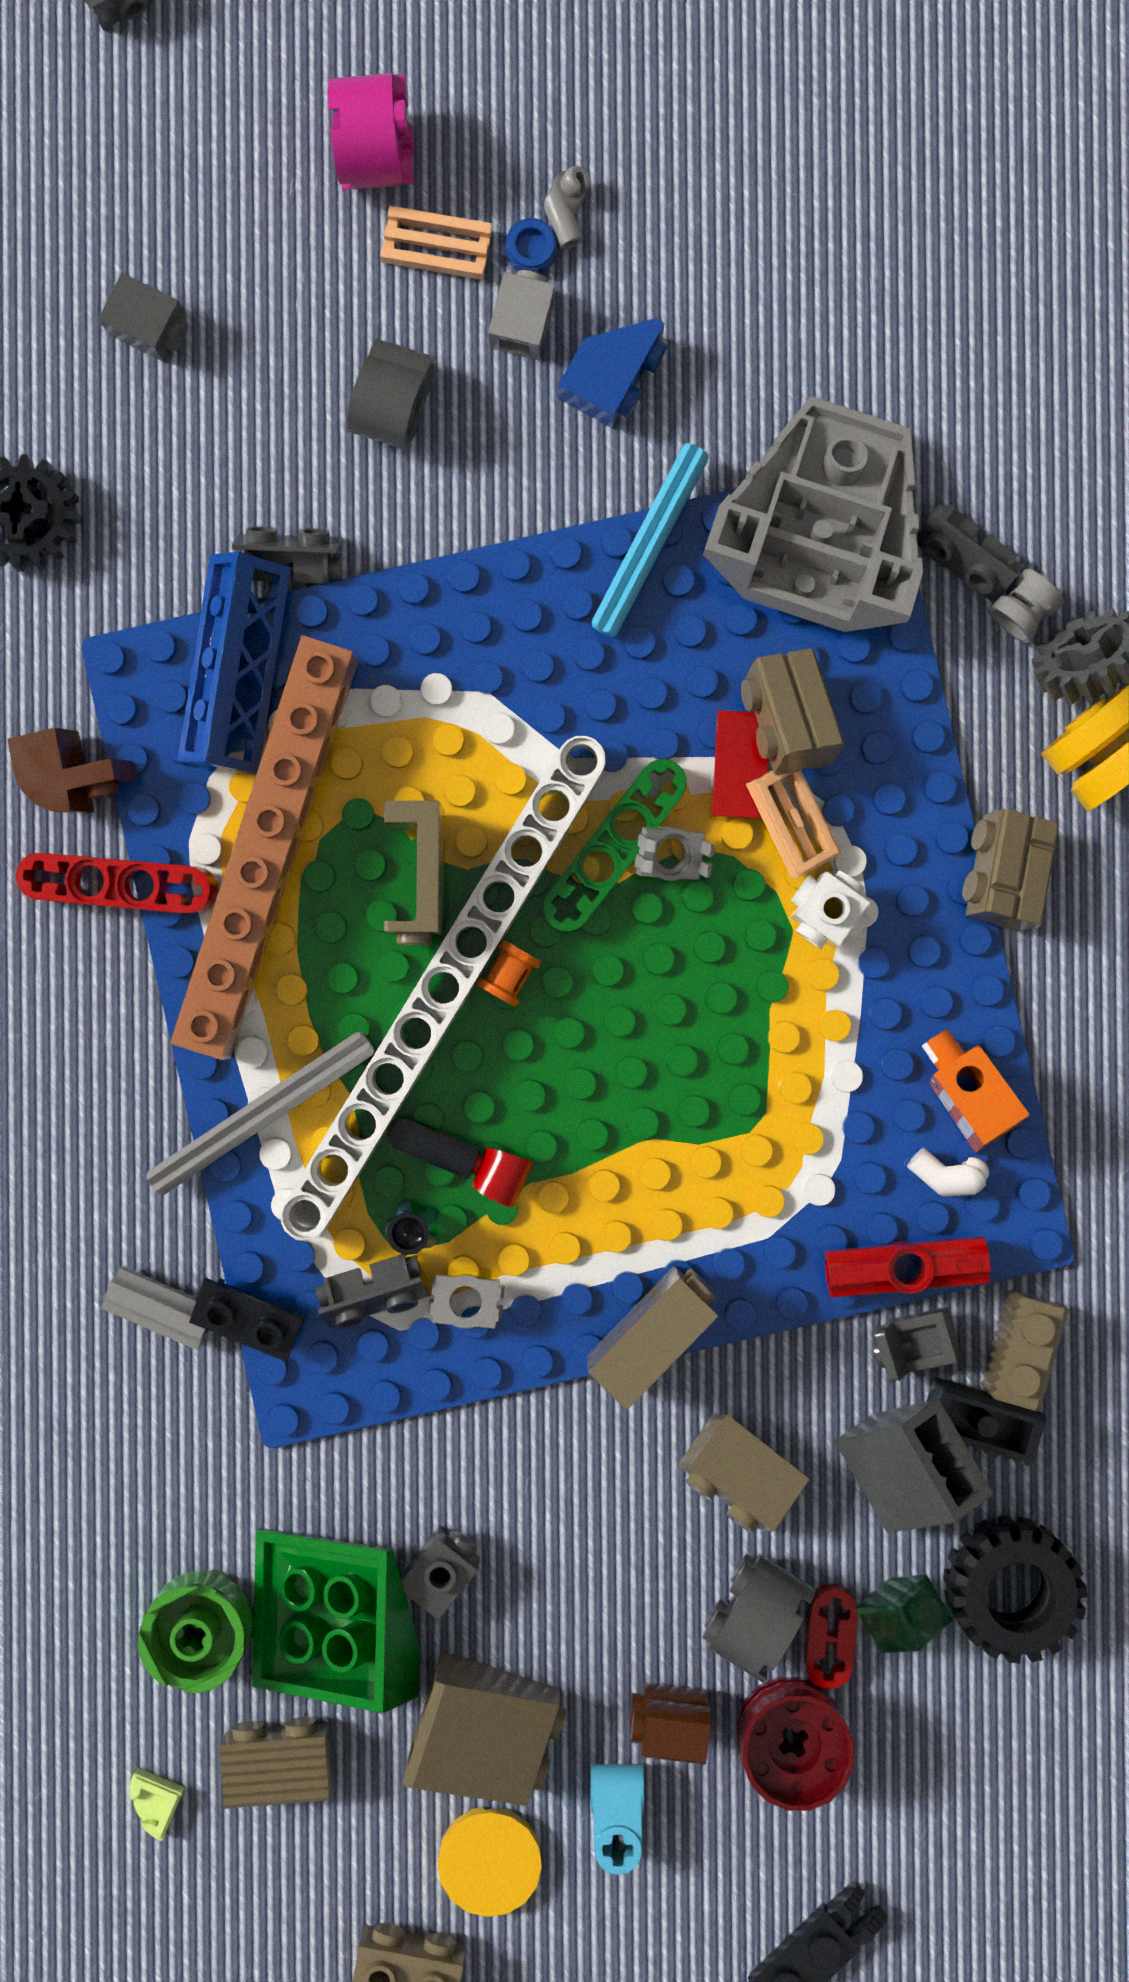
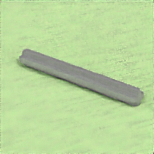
(260, 1113)

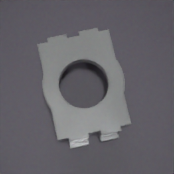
(689, 866)
(489, 1290)

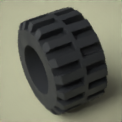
(1039, 1623)

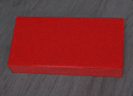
(735, 765)

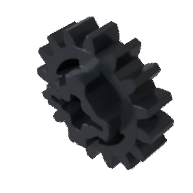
(43, 517)

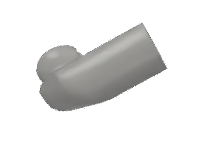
(564, 202)

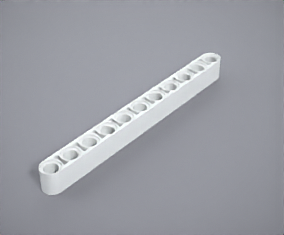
(421, 1004)

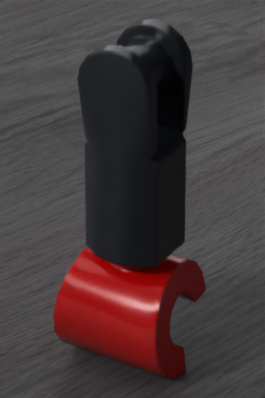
(496, 1173)

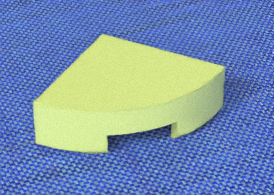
(154, 1801)

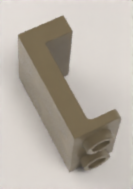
(429, 822)

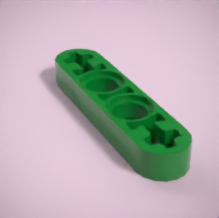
(617, 848)

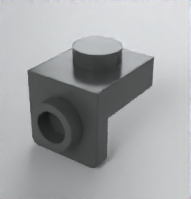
(916, 1343)

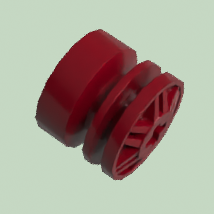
(797, 1774)

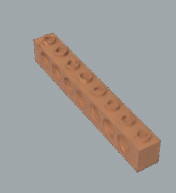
(265, 848)

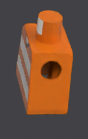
(981, 1113)

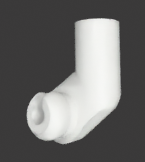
(950, 1180)

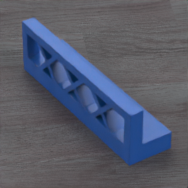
(218, 657)

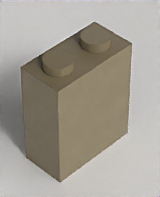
(652, 1335)

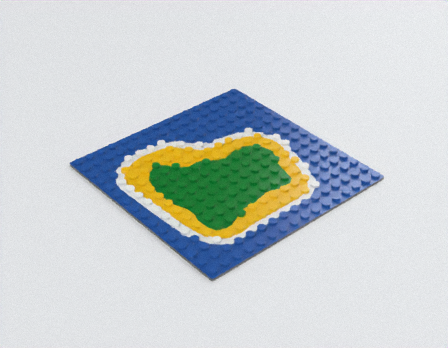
(672, 1063)

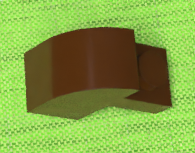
(54, 772)

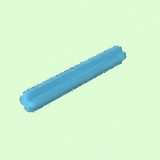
(650, 540)

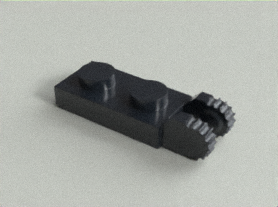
(822, 1942)

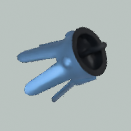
(410, 1231)

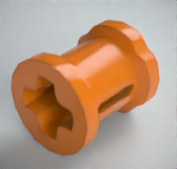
(509, 973)

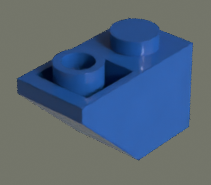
(608, 368)

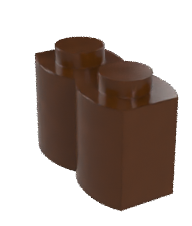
(671, 1723)

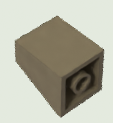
(483, 1733)

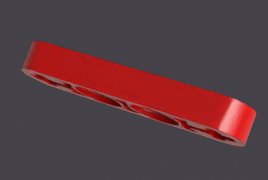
(116, 884)

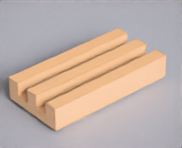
(441, 223)
(777, 829)

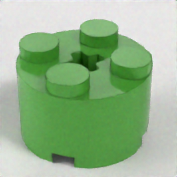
(189, 1659)

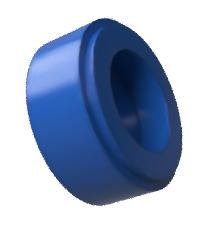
(531, 245)

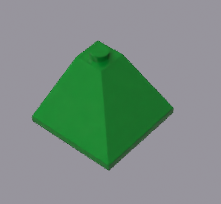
(332, 1622)

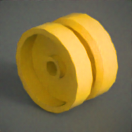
(1103, 739)

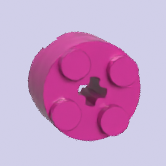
(371, 131)

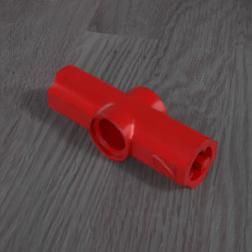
(940, 1265)

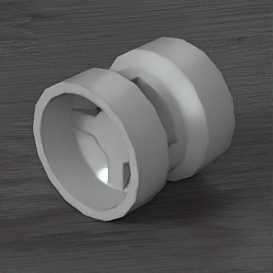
(1026, 605)

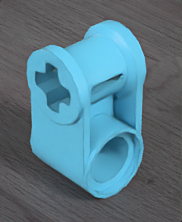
(617, 1810)

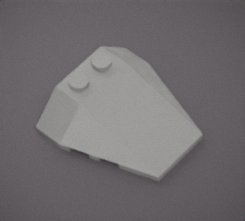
(826, 522)

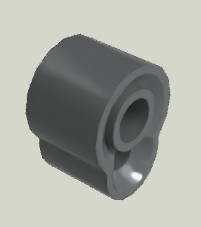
(390, 394)

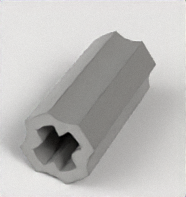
(154, 1306)

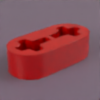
(842, 1637)

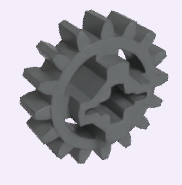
(1085, 657)

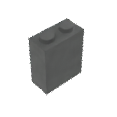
(914, 1467)

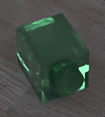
(904, 1614)

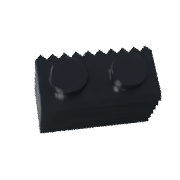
(989, 1422)

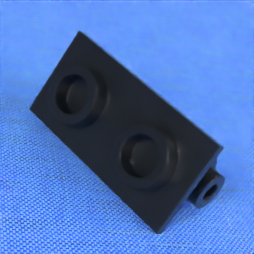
(246, 1318)

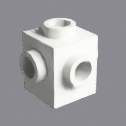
(810, 915)

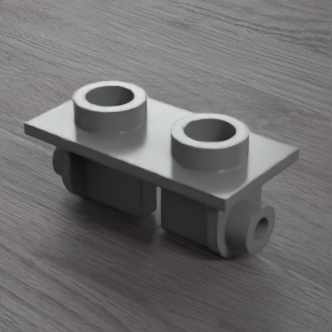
(308, 552)
(984, 568)
(353, 1301)

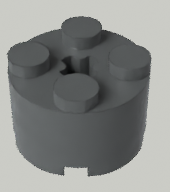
(759, 1617)

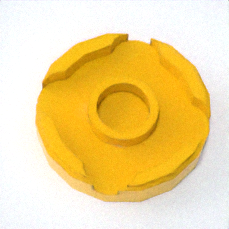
(489, 1861)

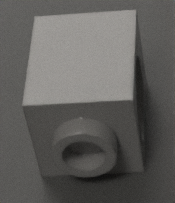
(522, 314)

